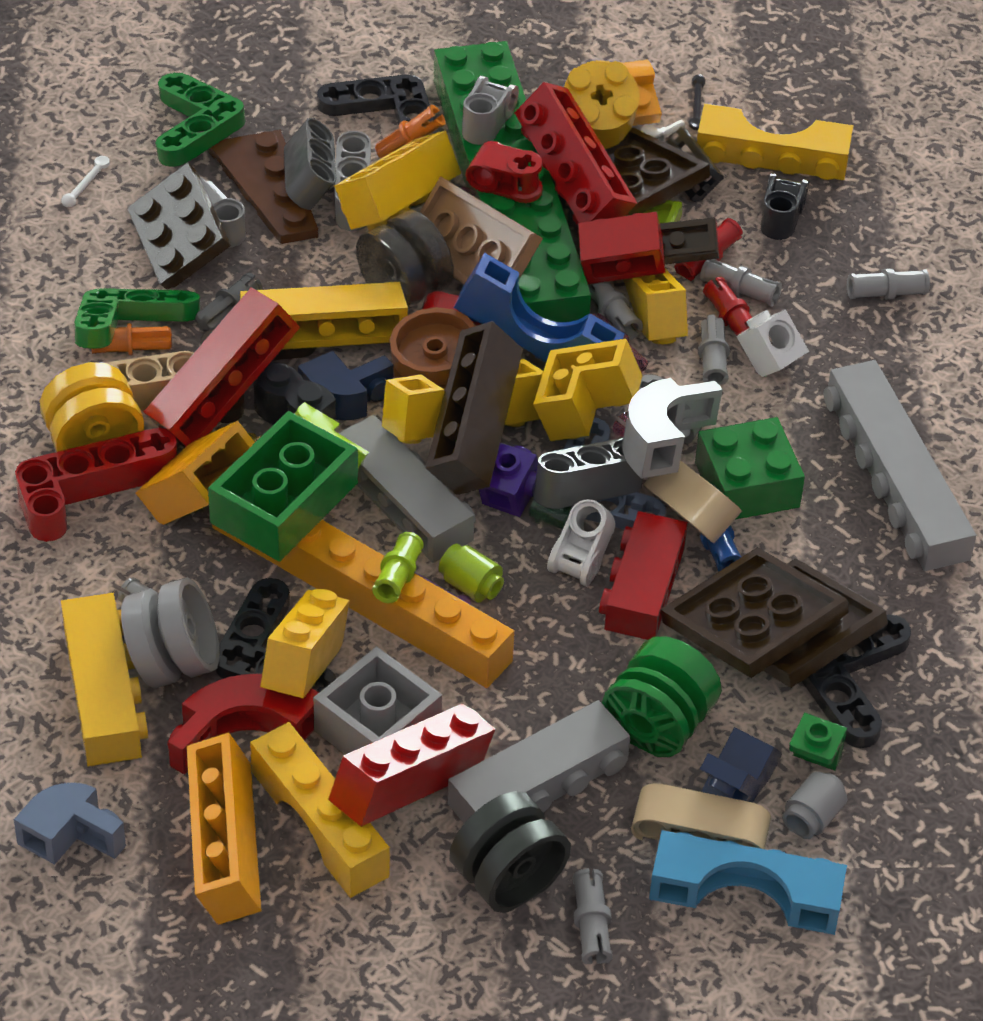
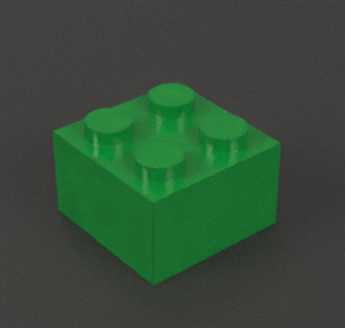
(751, 466)

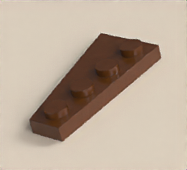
(258, 170)

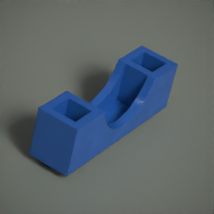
(495, 296)

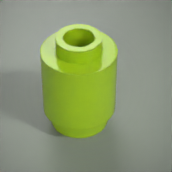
(471, 572)

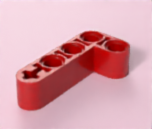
(86, 473)

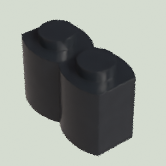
(284, 390)

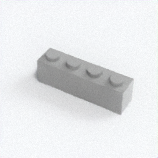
(409, 492)
(547, 763)

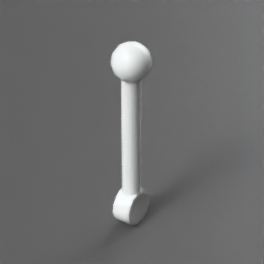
(69, 199)

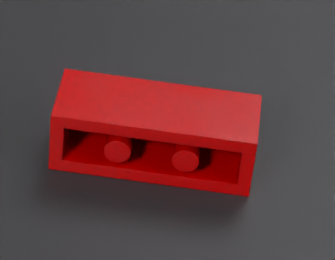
(643, 575)

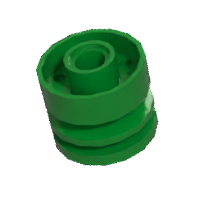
(663, 695)

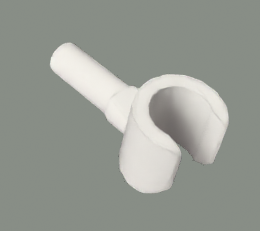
(664, 132)

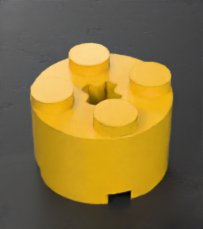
(606, 98)

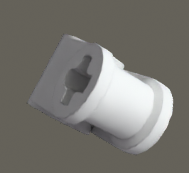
(582, 545)

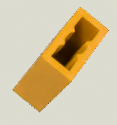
(185, 480)

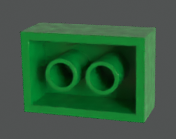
(283, 485)

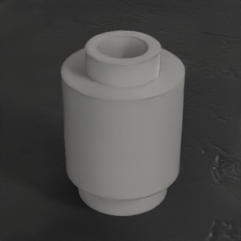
(814, 804)

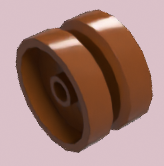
(427, 343)

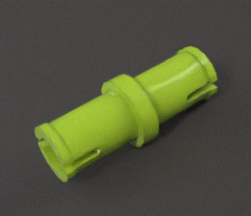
(398, 567)

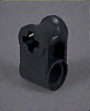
(782, 206)

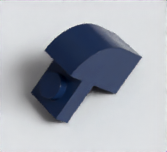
(349, 387)
(740, 768)

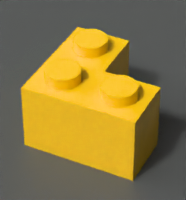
(580, 382)

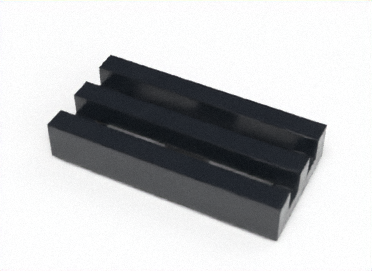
(716, 176)

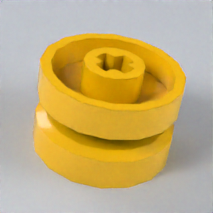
(89, 406)

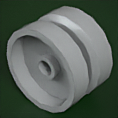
(170, 633)

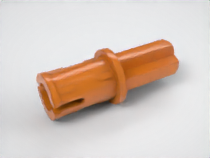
(410, 130)
(139, 338)

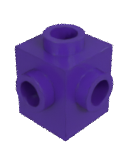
(511, 480)

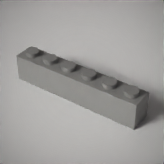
(899, 466)

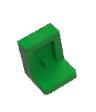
(818, 741)

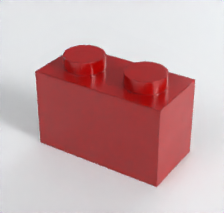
(621, 247)

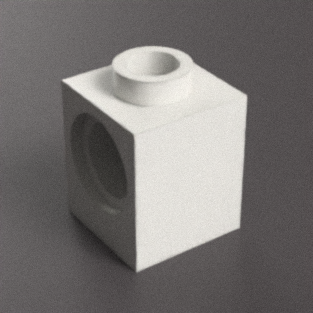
(785, 337)

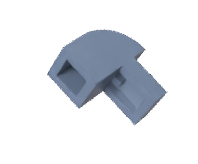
(62, 816)

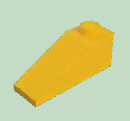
(660, 306)

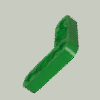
(207, 111)
(105, 306)

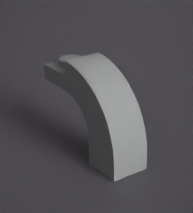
(657, 416)

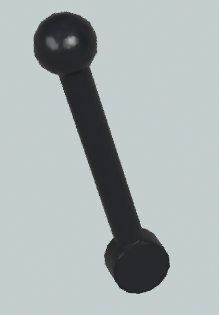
(698, 81)

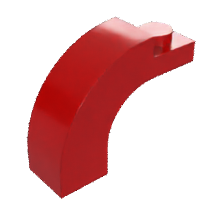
(236, 706)

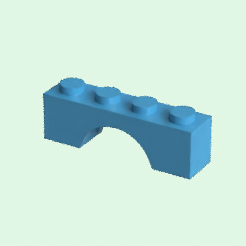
(695, 866)

